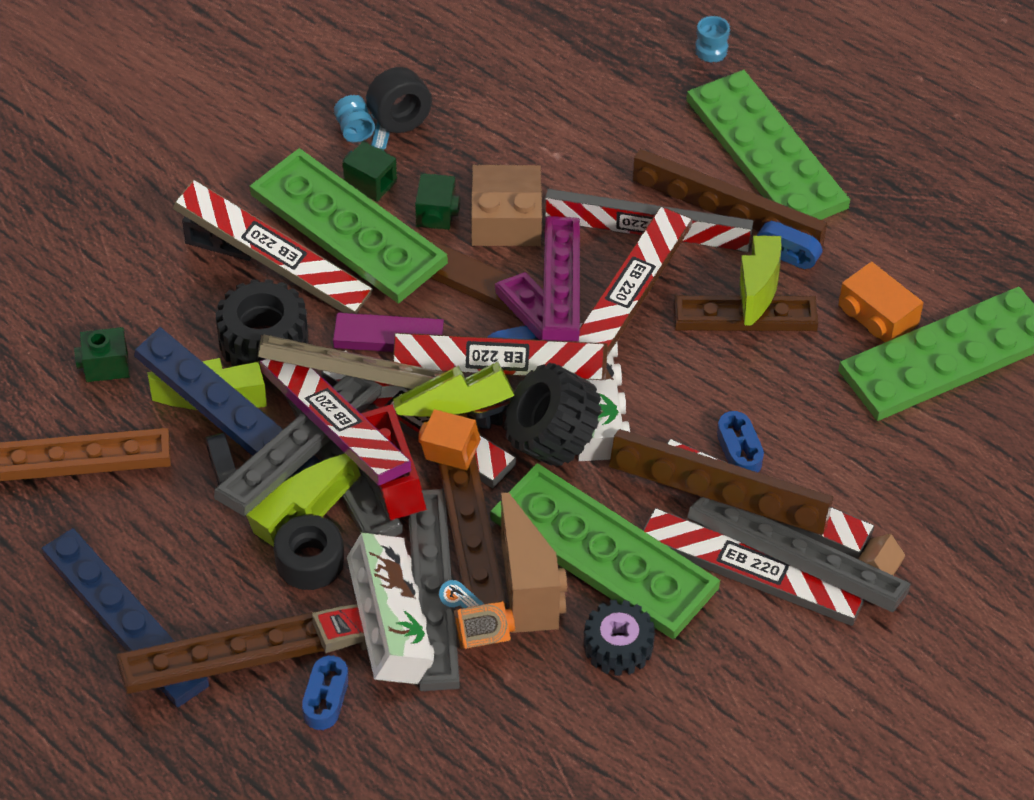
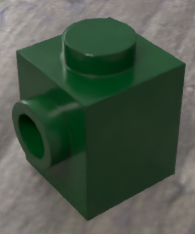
(370, 170)
(436, 201)
(103, 354)

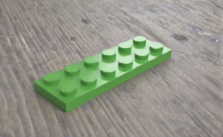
(766, 146)
(349, 225)
(942, 354)
(612, 552)

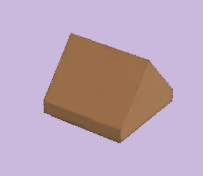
(883, 554)

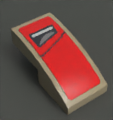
(339, 628)

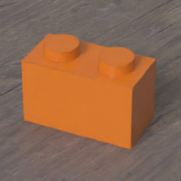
(880, 303)

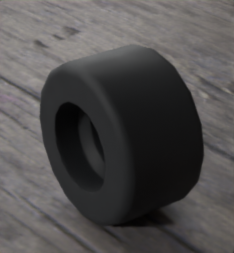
(389, 87)
(313, 571)

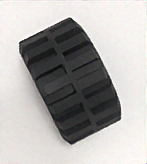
(257, 306)
(552, 414)

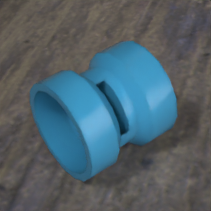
(712, 39)
(354, 118)

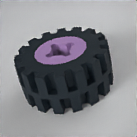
(617, 651)

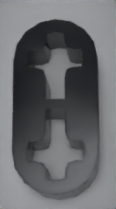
(220, 457)

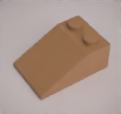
(506, 205)
(531, 572)

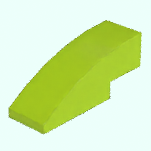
(759, 276)
(244, 378)
(455, 393)
(305, 493)

